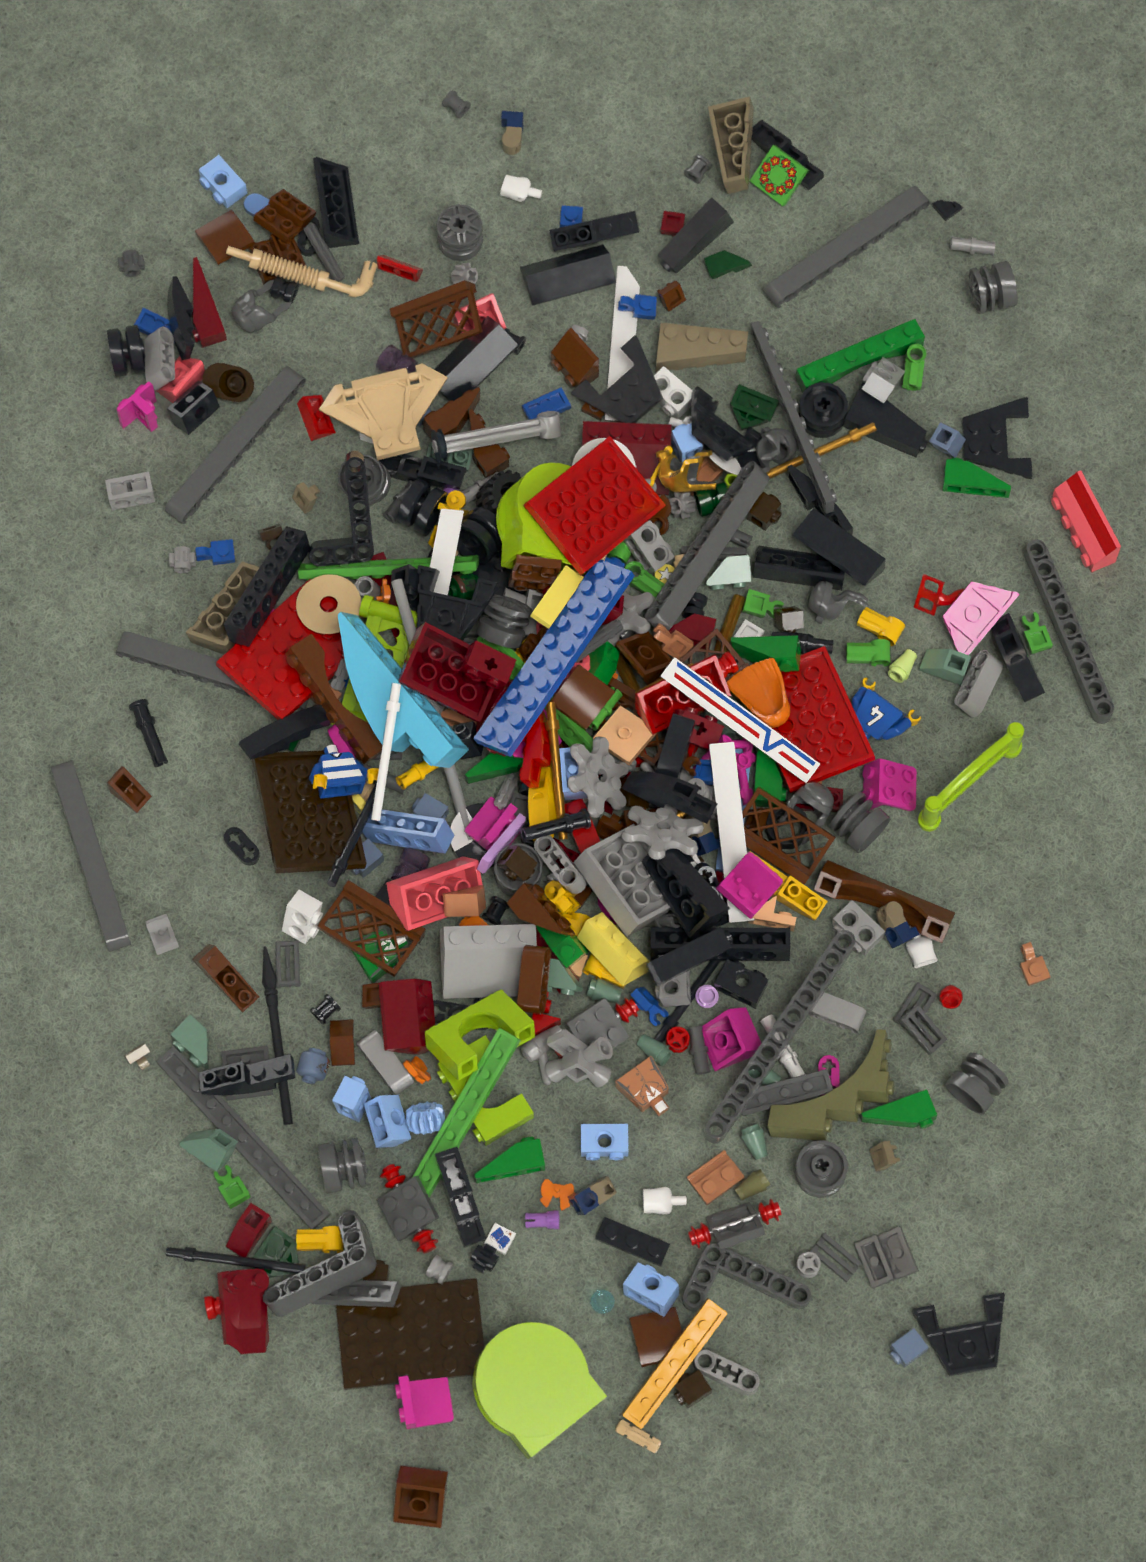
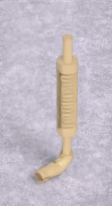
(304, 274)

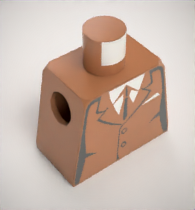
(645, 1087)

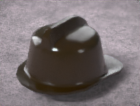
(229, 382)

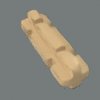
(638, 1436)

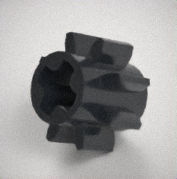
(484, 1258)

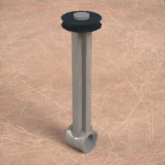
(545, 425)

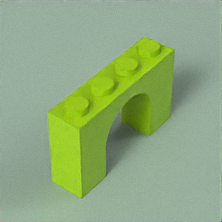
(491, 1012)
(490, 1122)

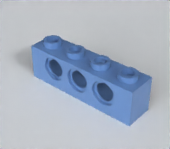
(410, 831)

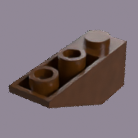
(452, 415)
(491, 457)
(534, 907)
(225, 977)

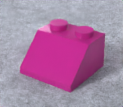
(730, 1038)

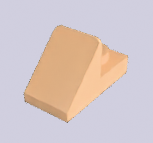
(768, 918)

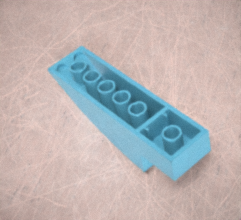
(372, 675)

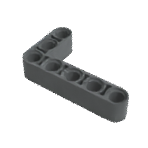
(329, 1275)
(743, 1276)

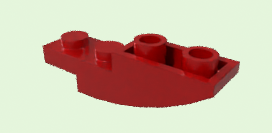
(535, 752)

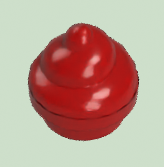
(951, 997)

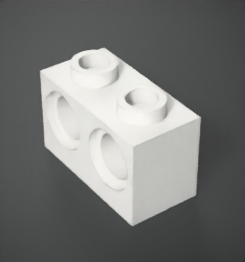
(674, 390)
(302, 917)

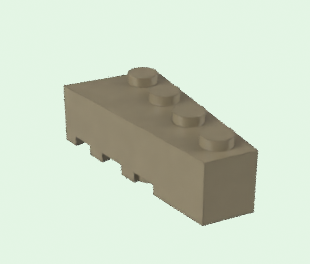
(733, 139)
(699, 346)
(210, 629)

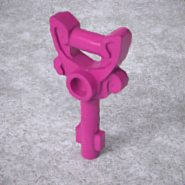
(743, 761)

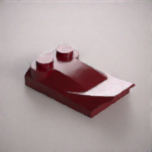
(243, 1309)

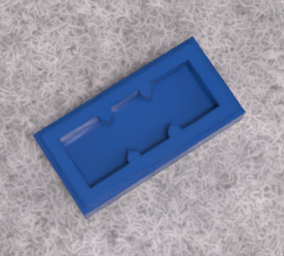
(150, 322)
(551, 401)

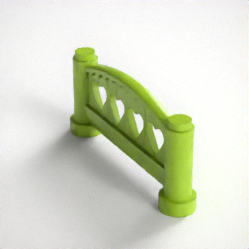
(379, 619)
(1007, 746)

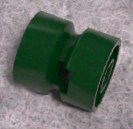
(709, 499)

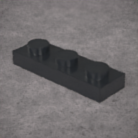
(632, 1241)

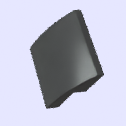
(249, 1056)
(886, 1257)

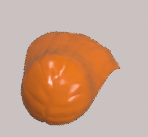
(762, 692)

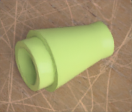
(901, 668)

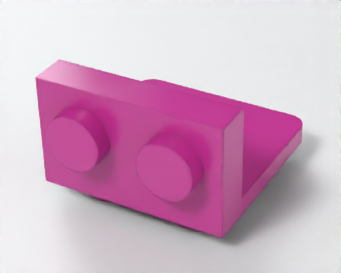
(890, 784)
(750, 884)
(424, 1402)

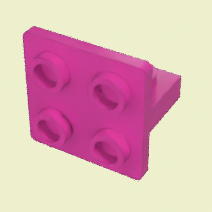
(139, 406)
(490, 823)

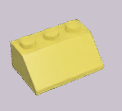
(613, 949)

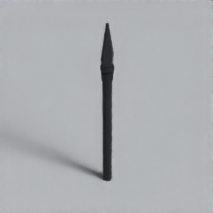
(269, 982)

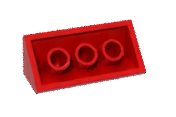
(660, 700)

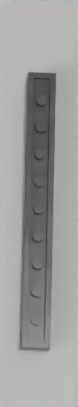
(796, 423)
(248, 1144)

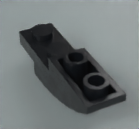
(594, 230)
(1017, 658)
(665, 789)
(246, 1079)

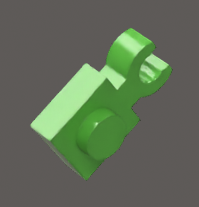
(759, 604)
(1036, 637)
(233, 1189)

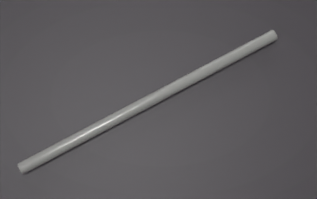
(410, 629)

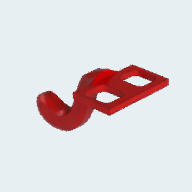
(937, 598)

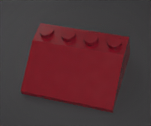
(640, 439)
(435, 672)

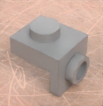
(161, 934)

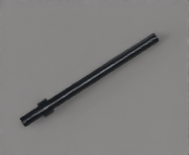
(340, 864)
(672, 1021)
(191, 1254)

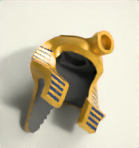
(682, 476)

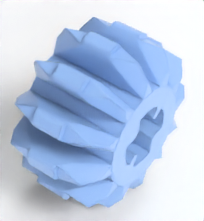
(425, 1117)

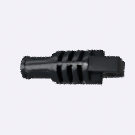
(808, 642)

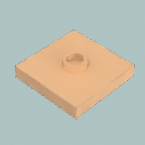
(625, 735)

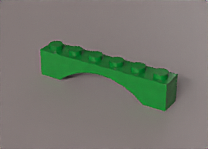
(837, 365)

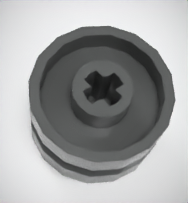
(821, 1155)

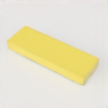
(557, 597)

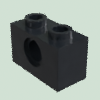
(193, 407)
(747, 994)

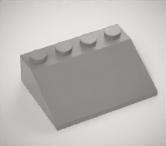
(622, 882)
(483, 959)

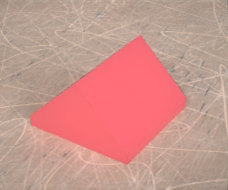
(486, 307)
(186, 375)

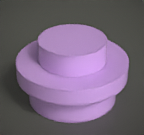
(706, 996)

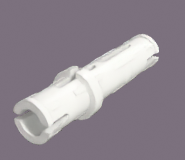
(788, 1058)

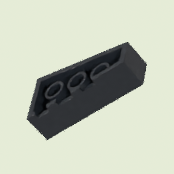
(686, 892)

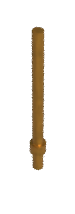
(853, 436)
(552, 727)

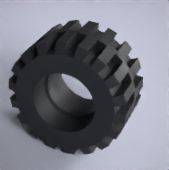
(491, 491)

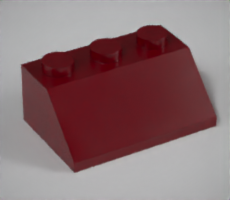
(406, 1014)

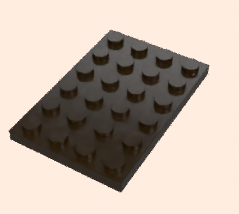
(300, 826)
(424, 1336)

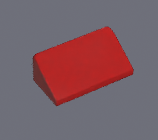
(399, 268)
(316, 422)

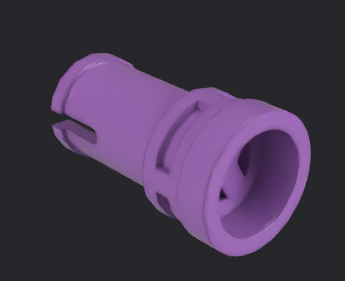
(548, 1219)

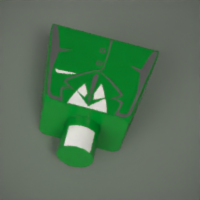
(372, 971)

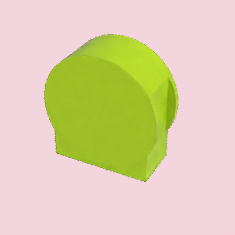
(518, 528)
(533, 1384)

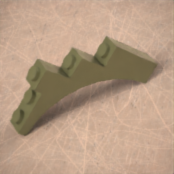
(814, 1118)

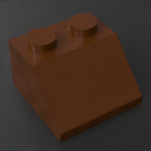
(574, 360)
(644, 656)
(420, 1496)

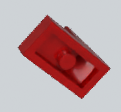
(543, 1021)

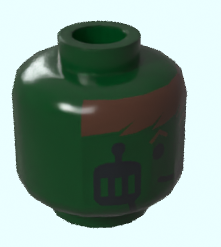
(463, 585)

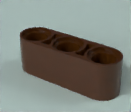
(534, 979)

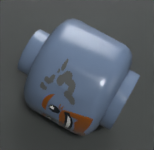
(313, 1065)

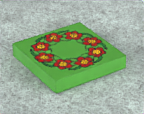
(779, 175)

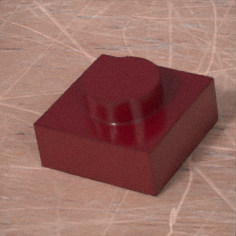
(672, 223)

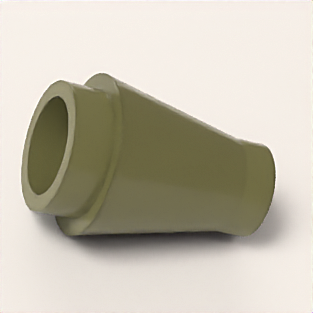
(752, 1185)

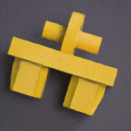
(455, 501)
(561, 897)

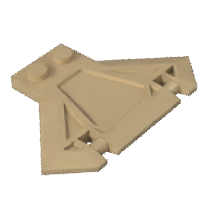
(386, 407)

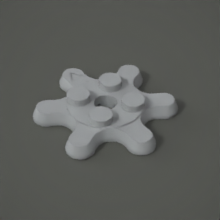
(631, 614)
(587, 777)
(661, 840)

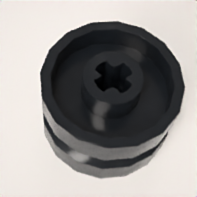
(128, 350)
(823, 409)
(421, 506)
(479, 535)

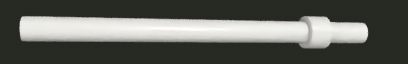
(393, 707)

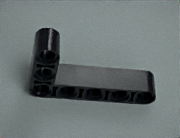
(356, 517)

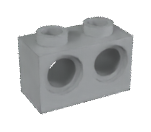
(882, 379)
(130, 491)
(644, 550)
(862, 925)
(681, 996)

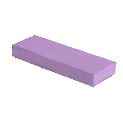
(503, 841)

